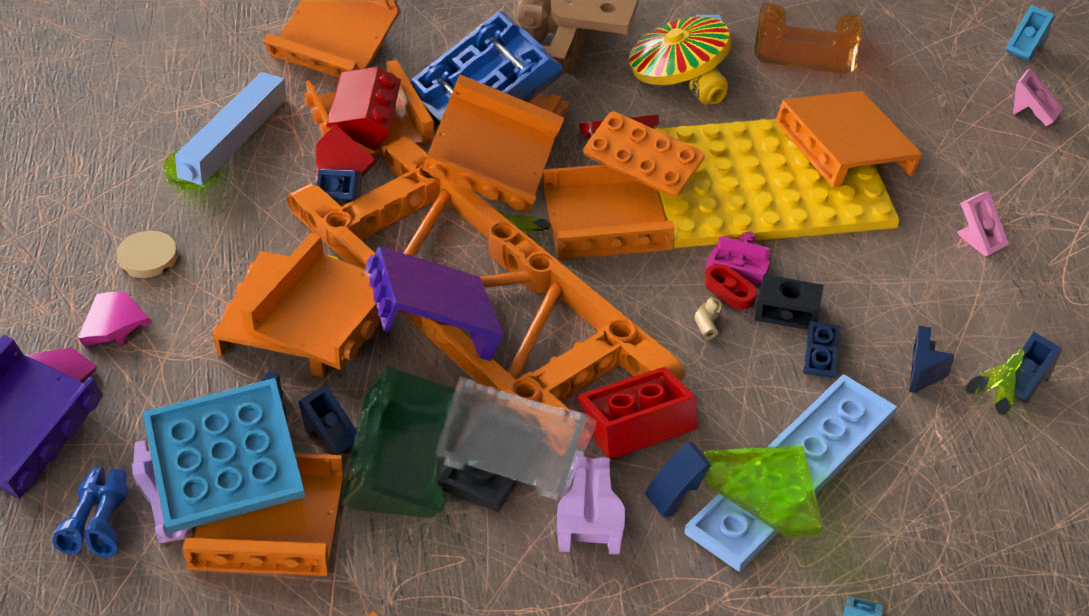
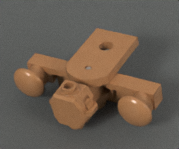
(571, 22)

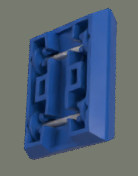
(494, 55)

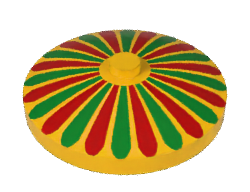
(680, 50)

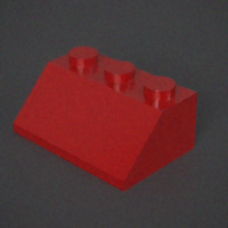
(365, 105)
(639, 412)

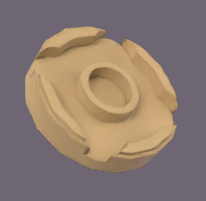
(147, 254)

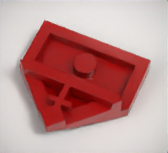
(341, 152)

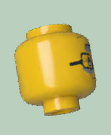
(709, 87)

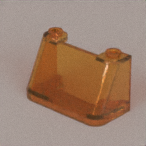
(808, 47)

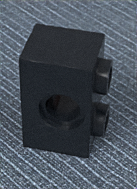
(788, 302)

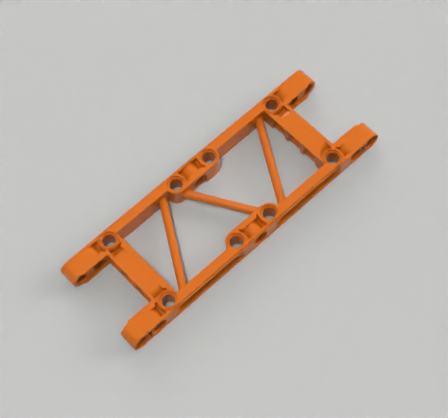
(617, 337)

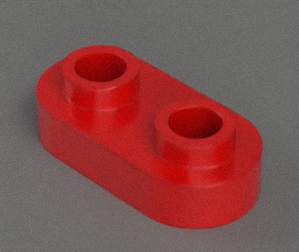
(730, 286)

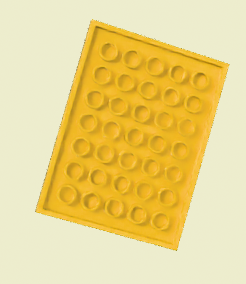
(767, 187)

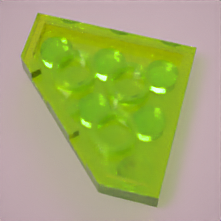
(769, 485)

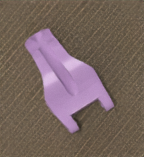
(146, 484)
(591, 509)

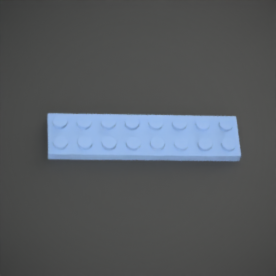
(831, 435)

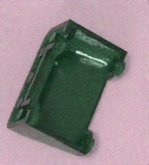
(396, 445)

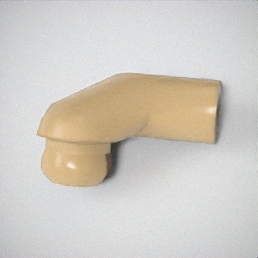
(706, 316)

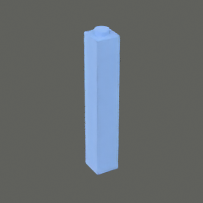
(230, 128)

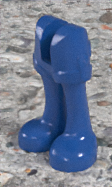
(99, 534)

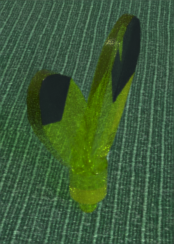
(528, 223)
(1003, 377)

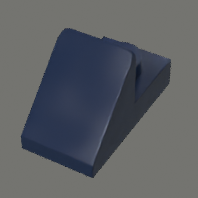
(340, 184)
(927, 364)
(1037, 365)
(328, 419)

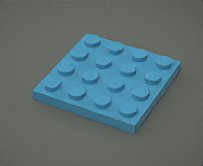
(222, 455)

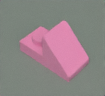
(1034, 94)
(984, 227)

